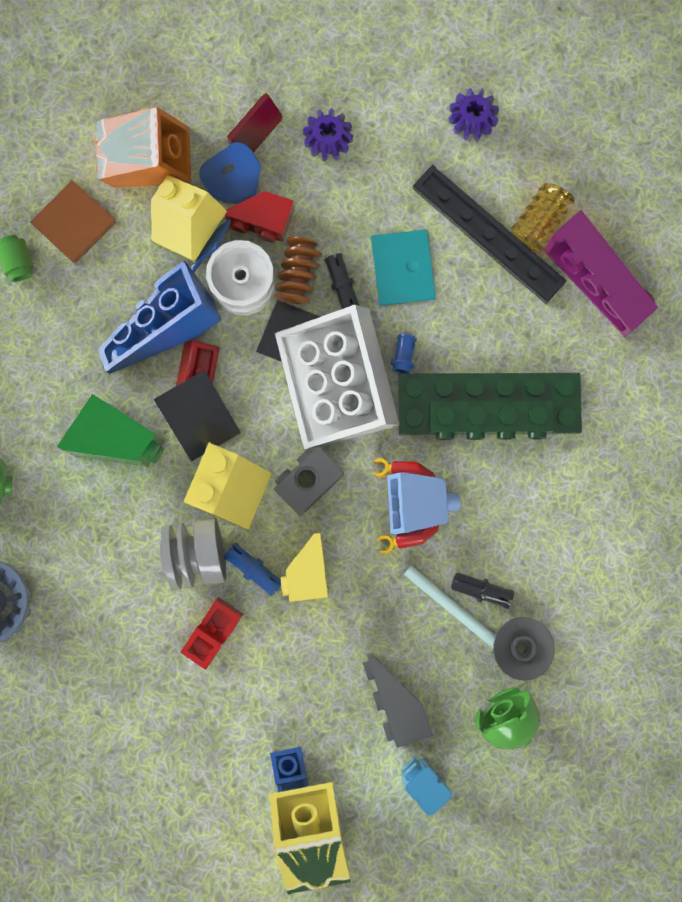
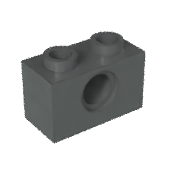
(302, 498)

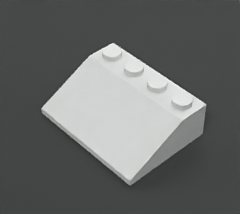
(337, 377)

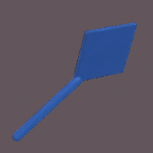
(211, 245)

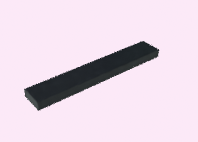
(489, 234)

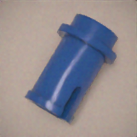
(403, 357)

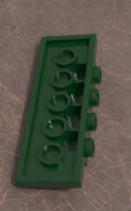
(489, 404)

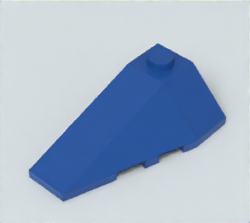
(170, 316)

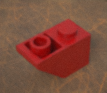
(262, 214)

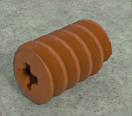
(297, 270)

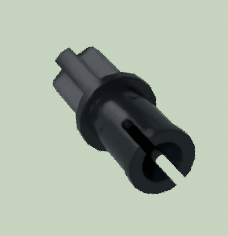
(482, 590)

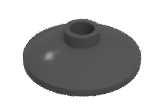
(538, 648)

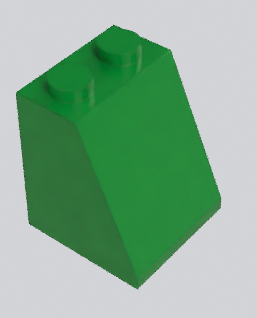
(110, 436)

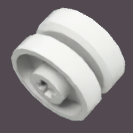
(225, 274)

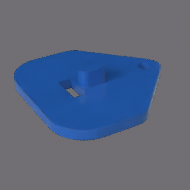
(238, 182)

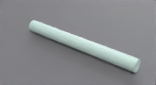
(450, 605)

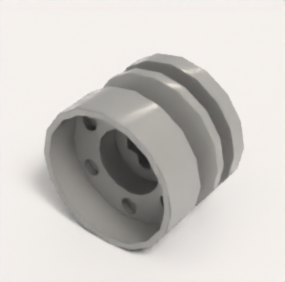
(193, 554)

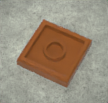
(73, 222)

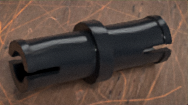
(341, 281)

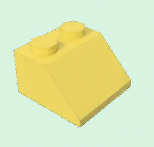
(183, 217)
(306, 573)

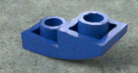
(289, 769)

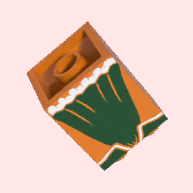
(142, 149)

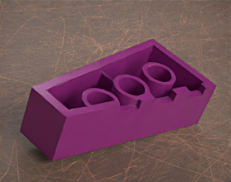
(600, 274)

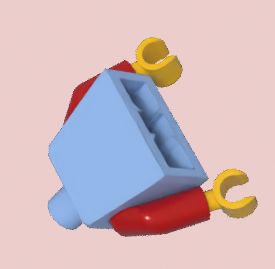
(415, 503)

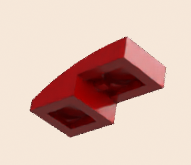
(211, 633)

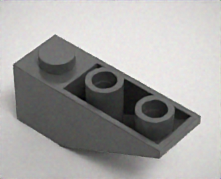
(403, 710)

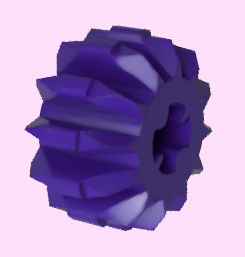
(466, 121)
(326, 125)

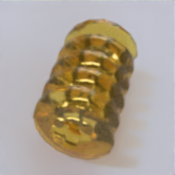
(540, 214)

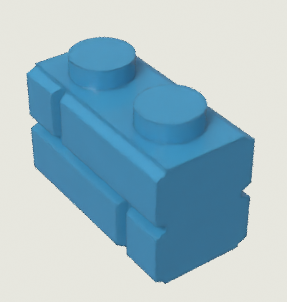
(425, 785)

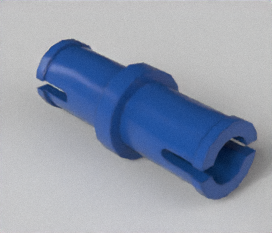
(253, 569)

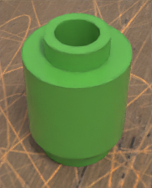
(15, 258)

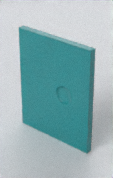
(403, 267)

